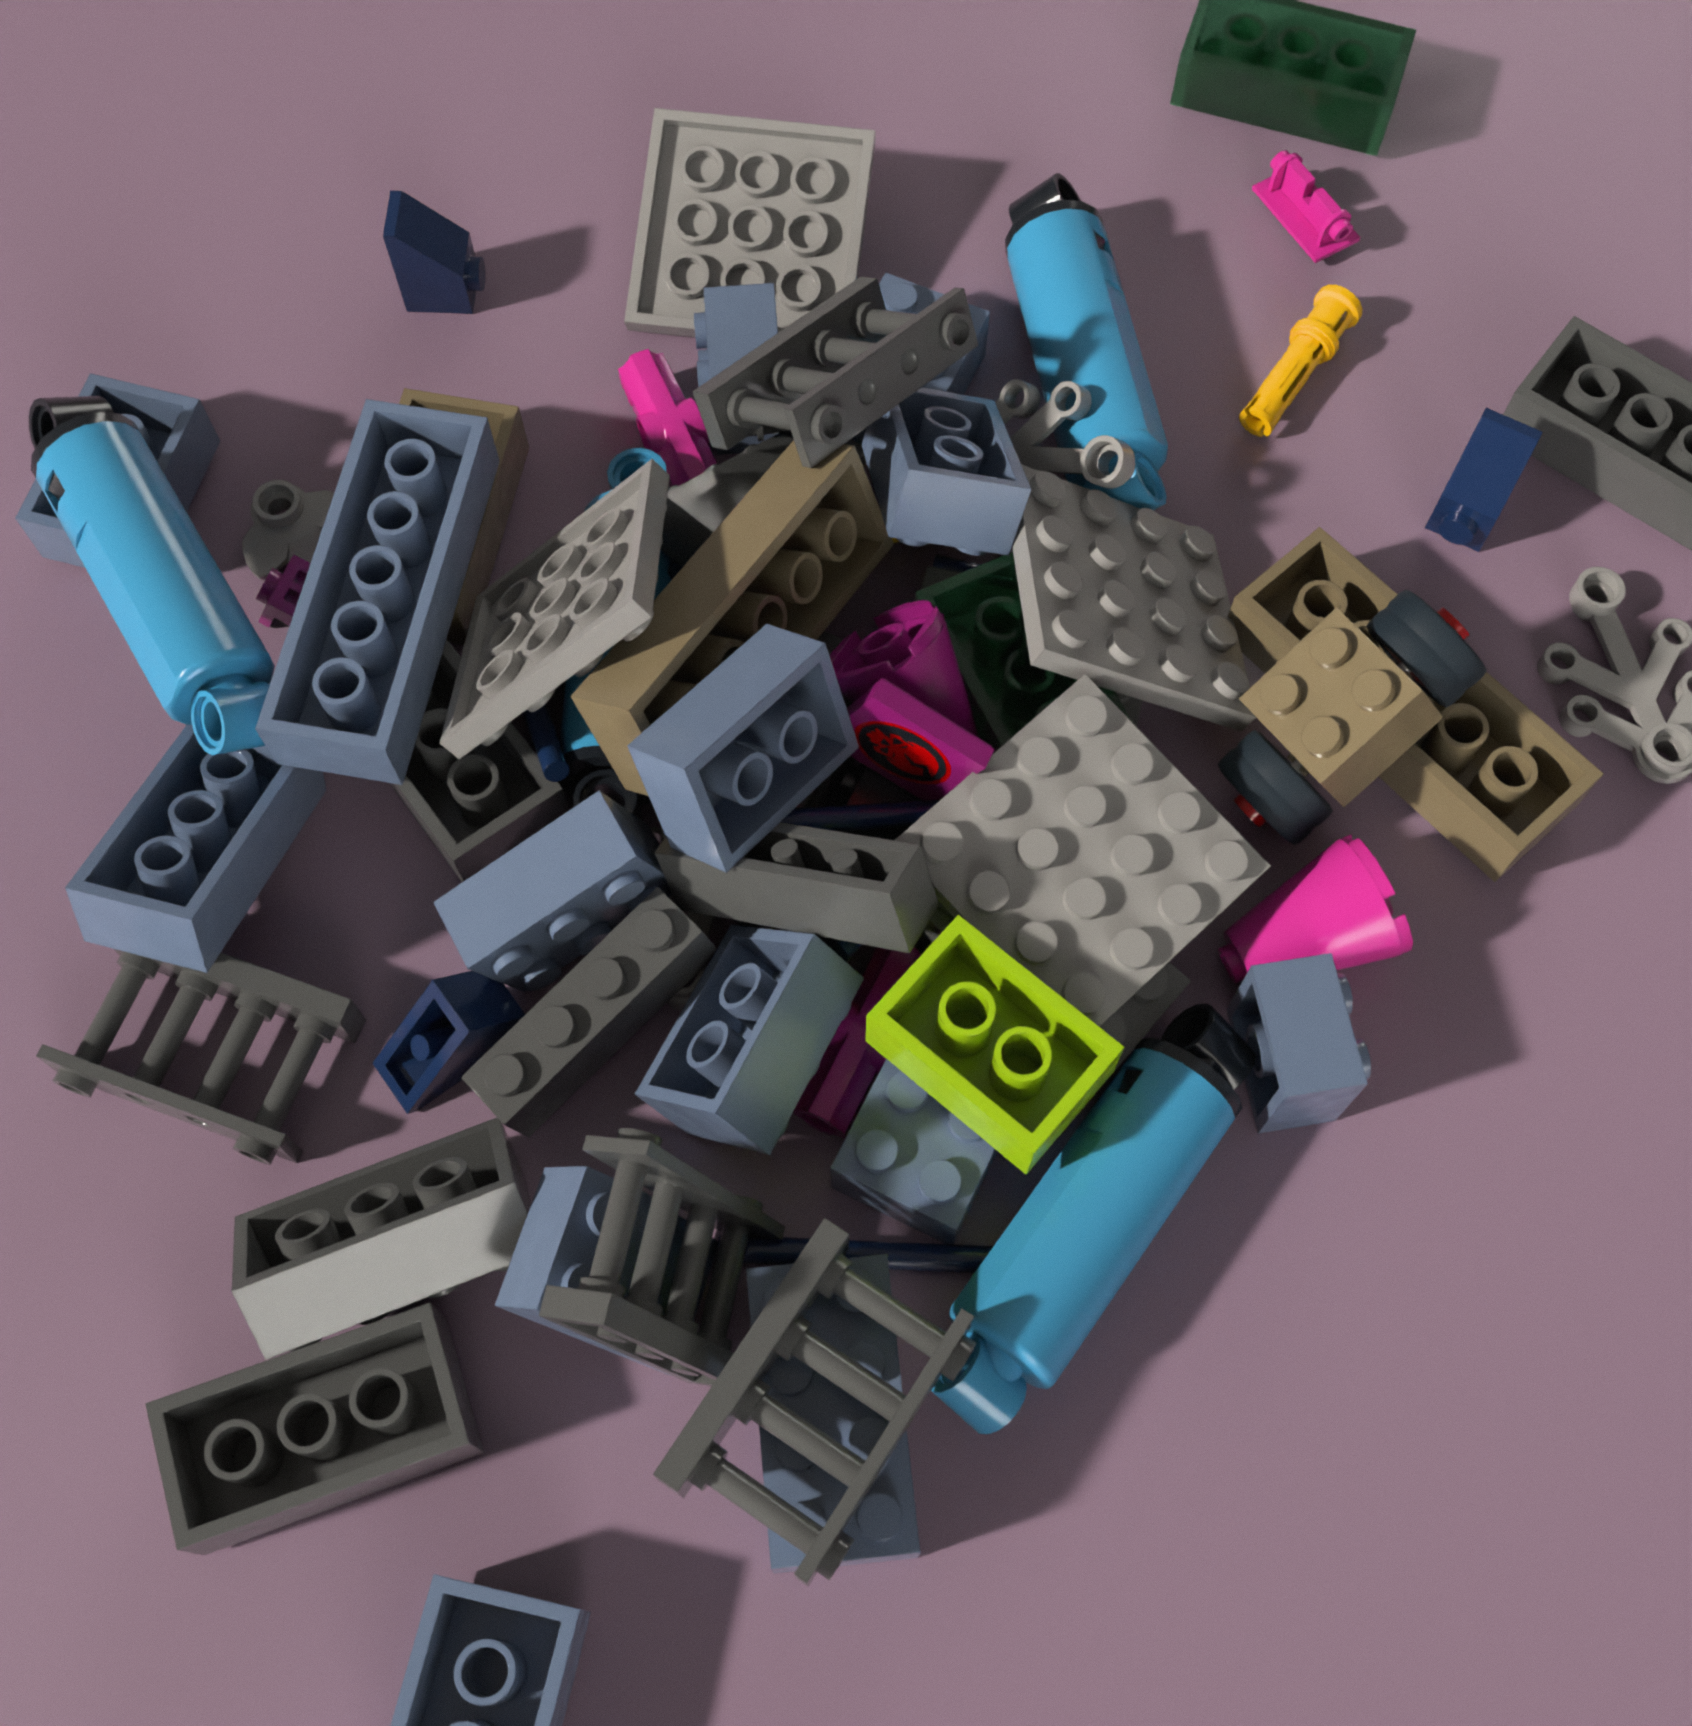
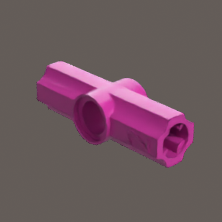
(664, 416)

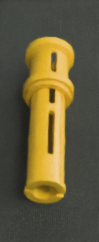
(1311, 343)

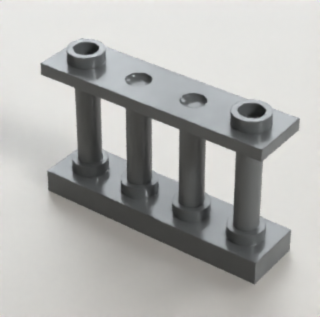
(836, 370)
(258, 997)
(636, 1322)
(743, 1396)

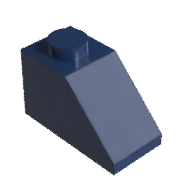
(431, 258)
(1483, 479)
(445, 1036)

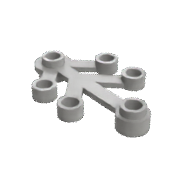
(1090, 462)
(1628, 683)

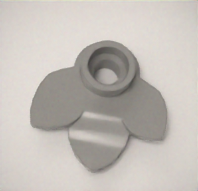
(277, 537)

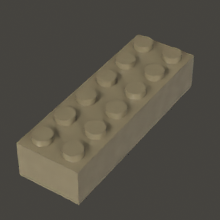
(777, 559)
(1481, 775)

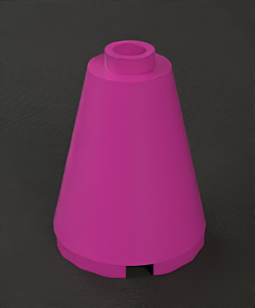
(1326, 907)

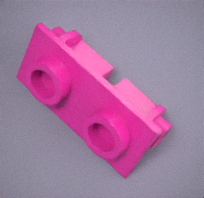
(1304, 209)

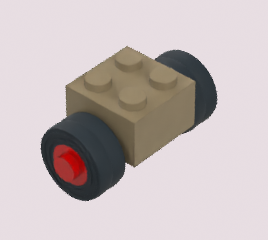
(1346, 710)

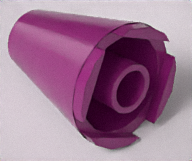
(912, 653)

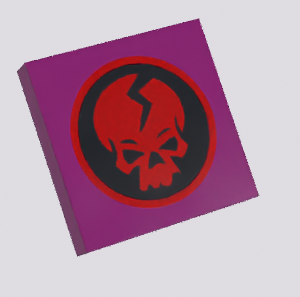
(913, 742)

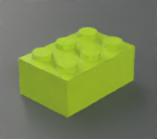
(992, 1043)

